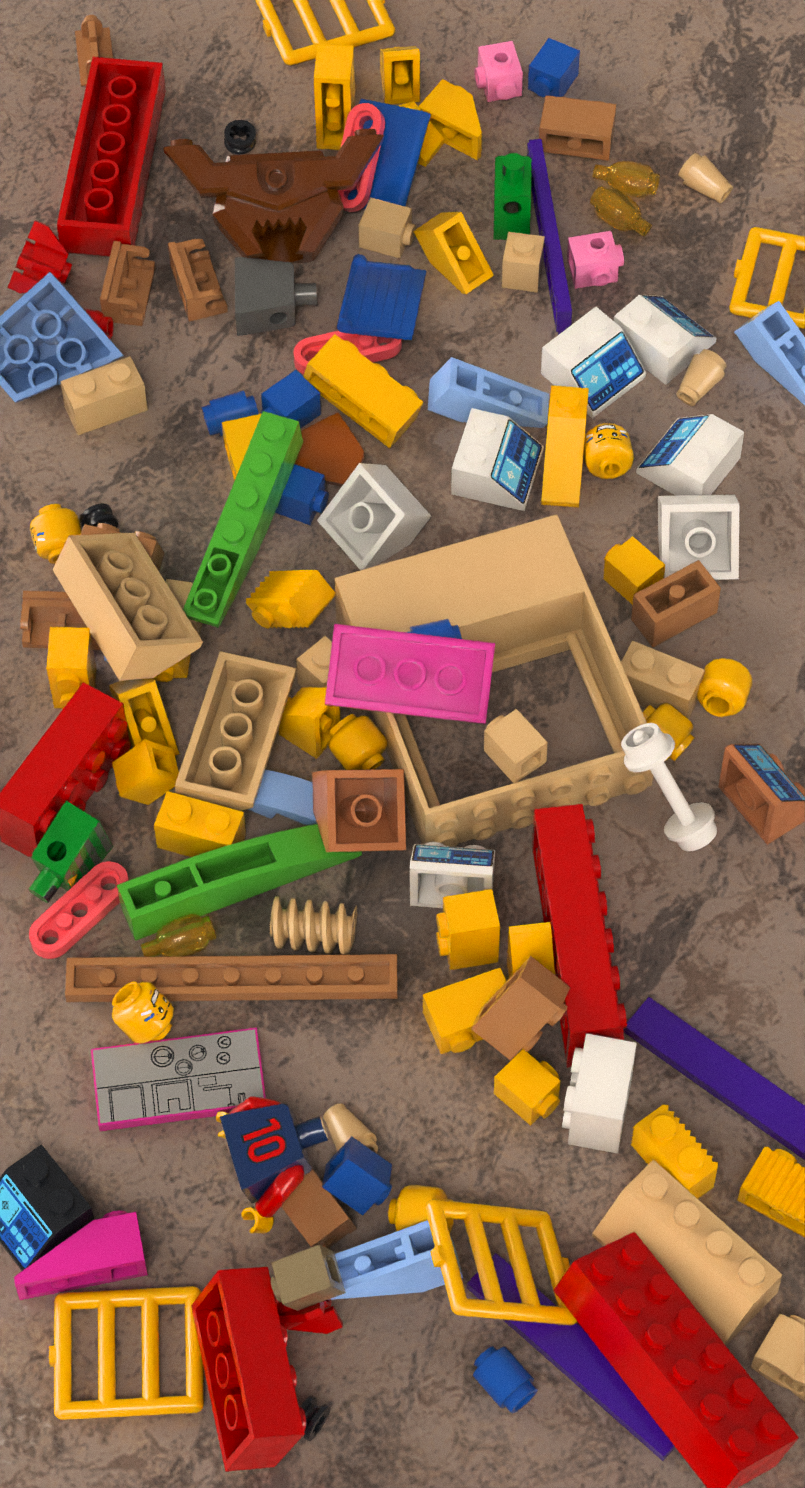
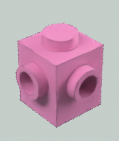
(499, 71)
(594, 259)

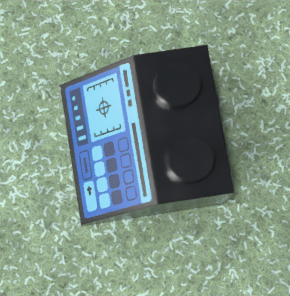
(38, 1207)

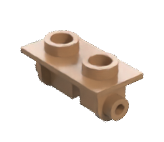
(91, 42)

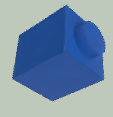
(553, 69)
(293, 399)
(303, 495)
(358, 1176)

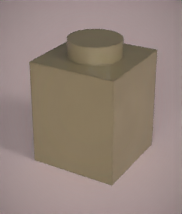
(307, 1278)

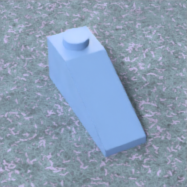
(777, 347)
(465, 386)
(391, 1264)

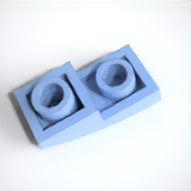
(285, 796)

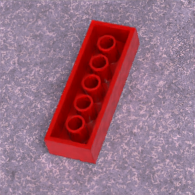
(111, 155)
(576, 910)
(675, 1364)

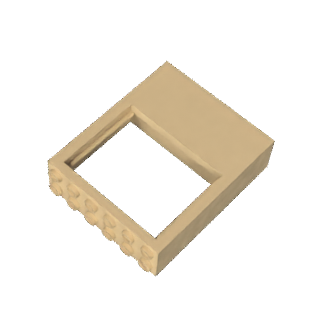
(532, 603)

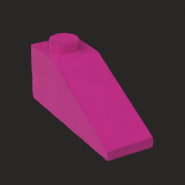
(95, 1255)

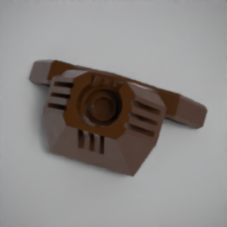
(277, 201)

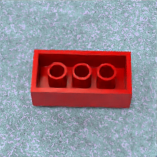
(63, 767)
(248, 1369)

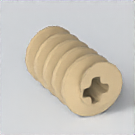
(312, 926)

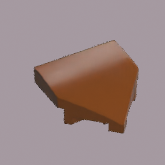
(330, 450)

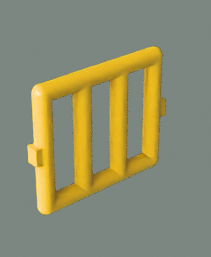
(353, 37)
(744, 270)
(509, 1220)
(107, 1405)

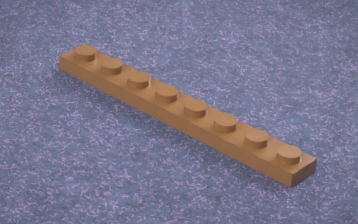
(236, 977)

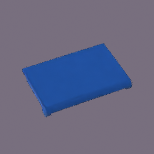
(398, 152)
(381, 299)

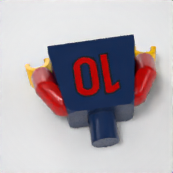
(268, 1154)

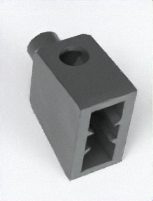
(268, 295)

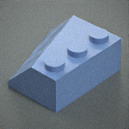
(49, 340)

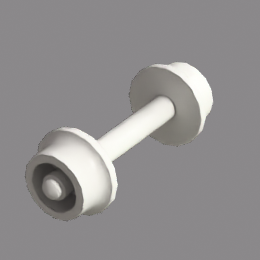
(646, 750)

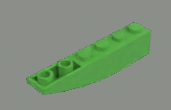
(245, 518)
(224, 877)

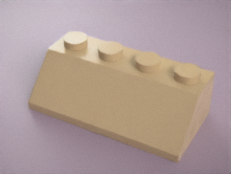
(125, 604)
(235, 731)
(695, 1247)

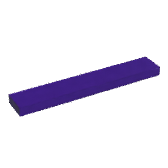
(548, 227)
(720, 1074)
(582, 1362)

